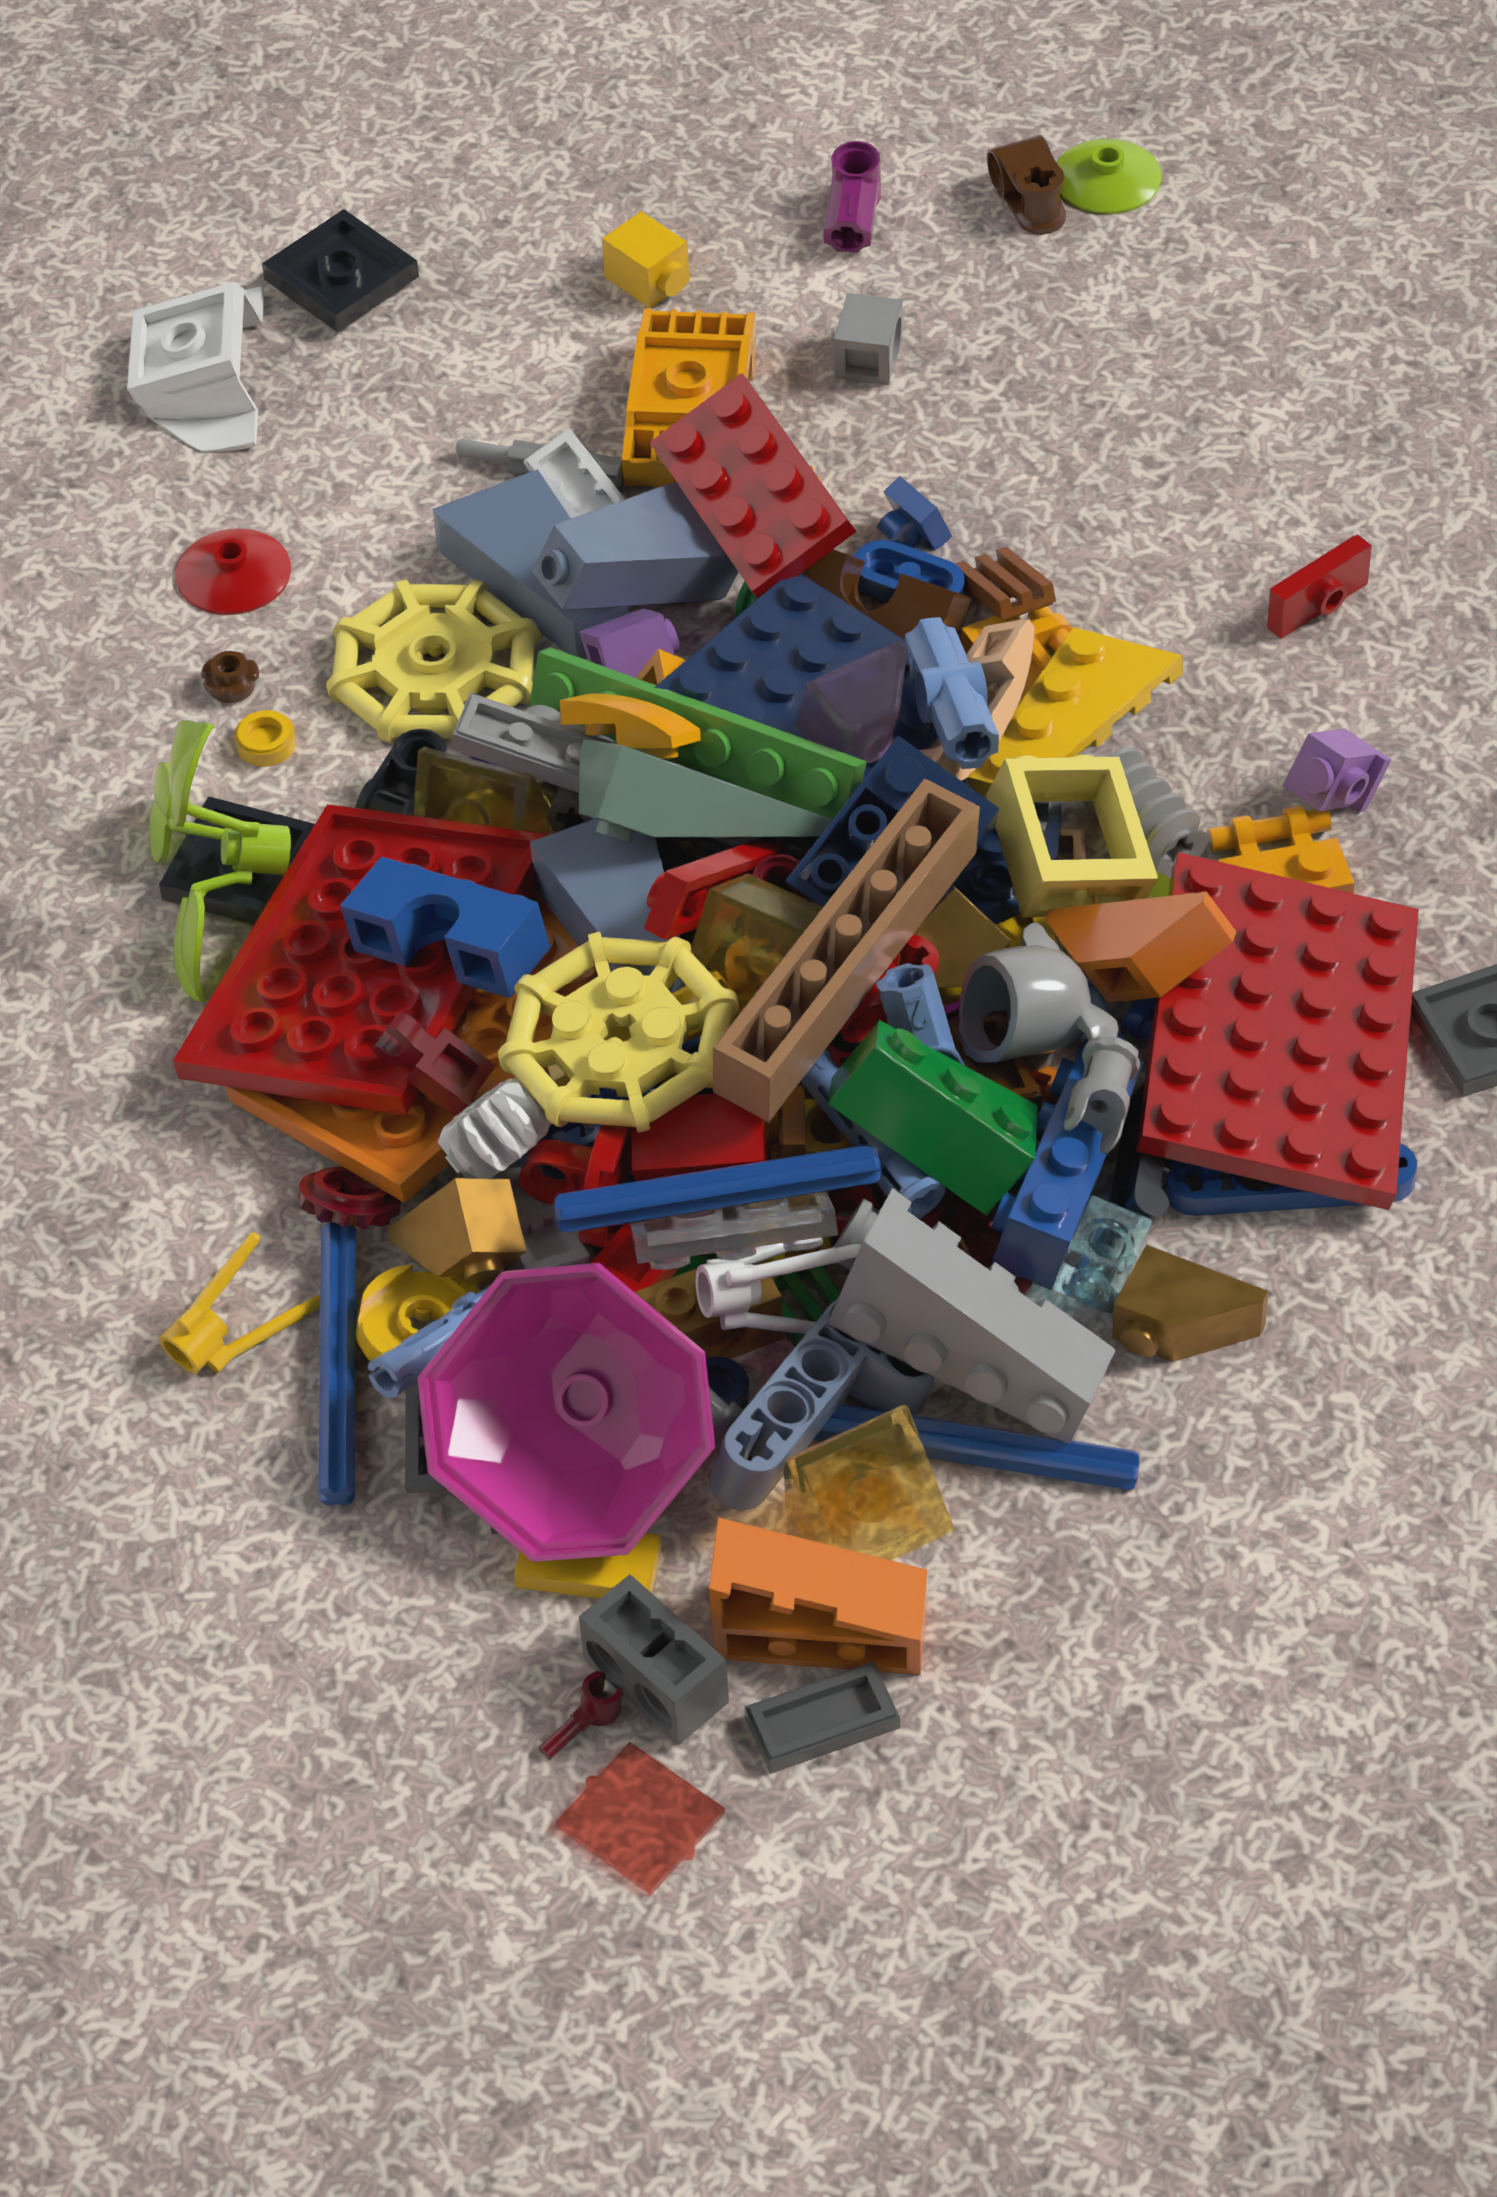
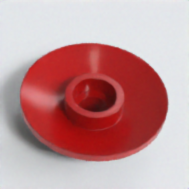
(233, 571)

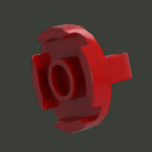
(585, 1169)

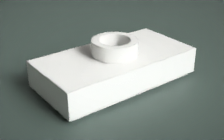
(573, 475)

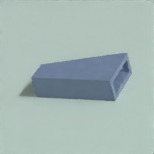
(498, 541)
(635, 555)
(598, 884)

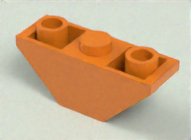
(1142, 944)

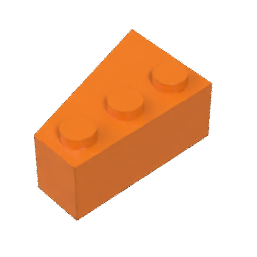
(813, 1603)

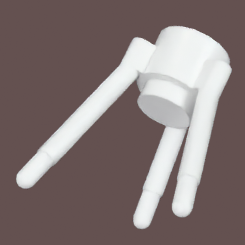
(732, 1286)

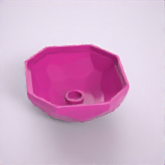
(566, 1412)

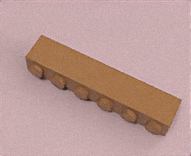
(845, 950)

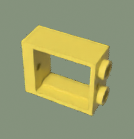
(1057, 884)

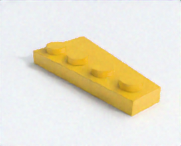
(1080, 698)

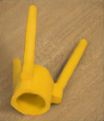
(199, 1332)

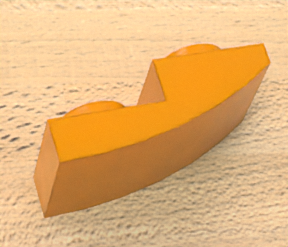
(634, 722)

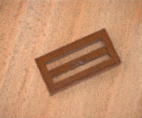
(1014, 579)

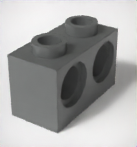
(654, 1659)

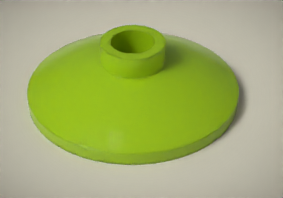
(1109, 176)

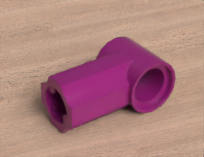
(853, 196)

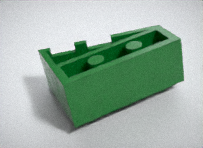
(937, 1114)

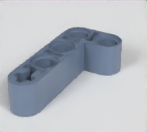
(798, 1404)

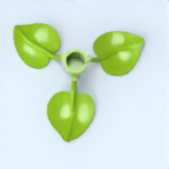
(244, 845)

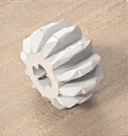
(494, 1131)

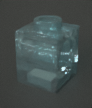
(1102, 1254)

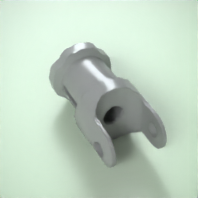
(1102, 1092)

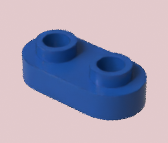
(895, 558)

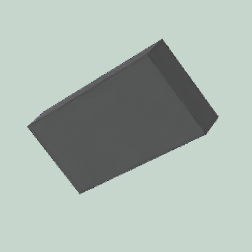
(822, 1717)

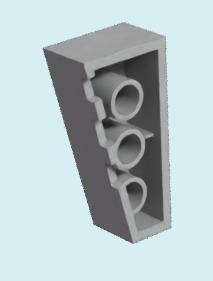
(968, 1323)

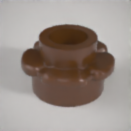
(230, 676)

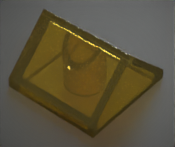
(478, 793)
(749, 931)
(867, 1489)

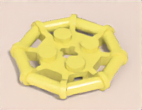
(415, 632)
(609, 1002)

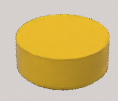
(265, 738)

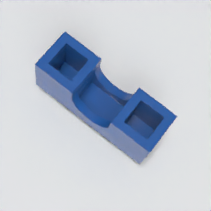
(486, 931)

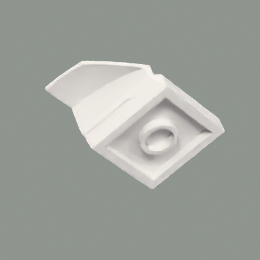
(189, 366)

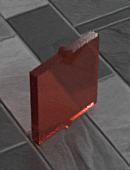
(640, 1818)

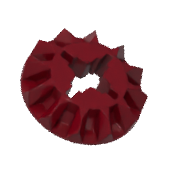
(346, 1199)

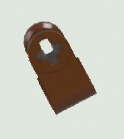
(1029, 183)

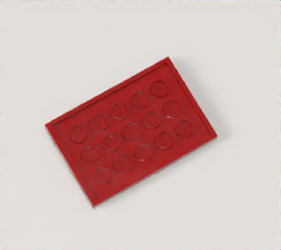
(307, 1007)
(1288, 1040)

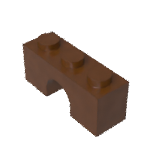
(909, 604)

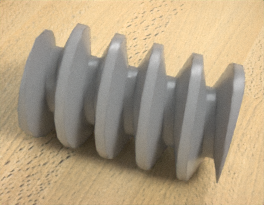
(1162, 814)

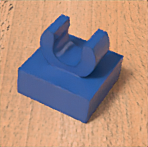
(912, 517)

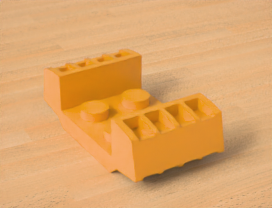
(674, 370)

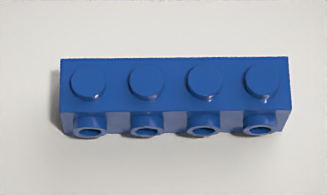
(1053, 1188)

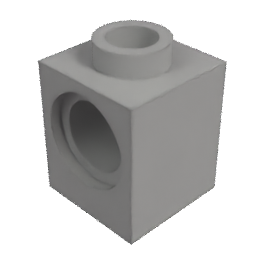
(868, 339)

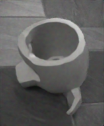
(1043, 999)

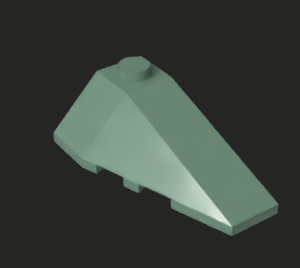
(662, 799)

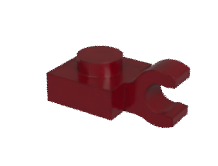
(443, 1066)

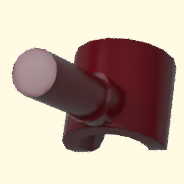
(590, 1712)

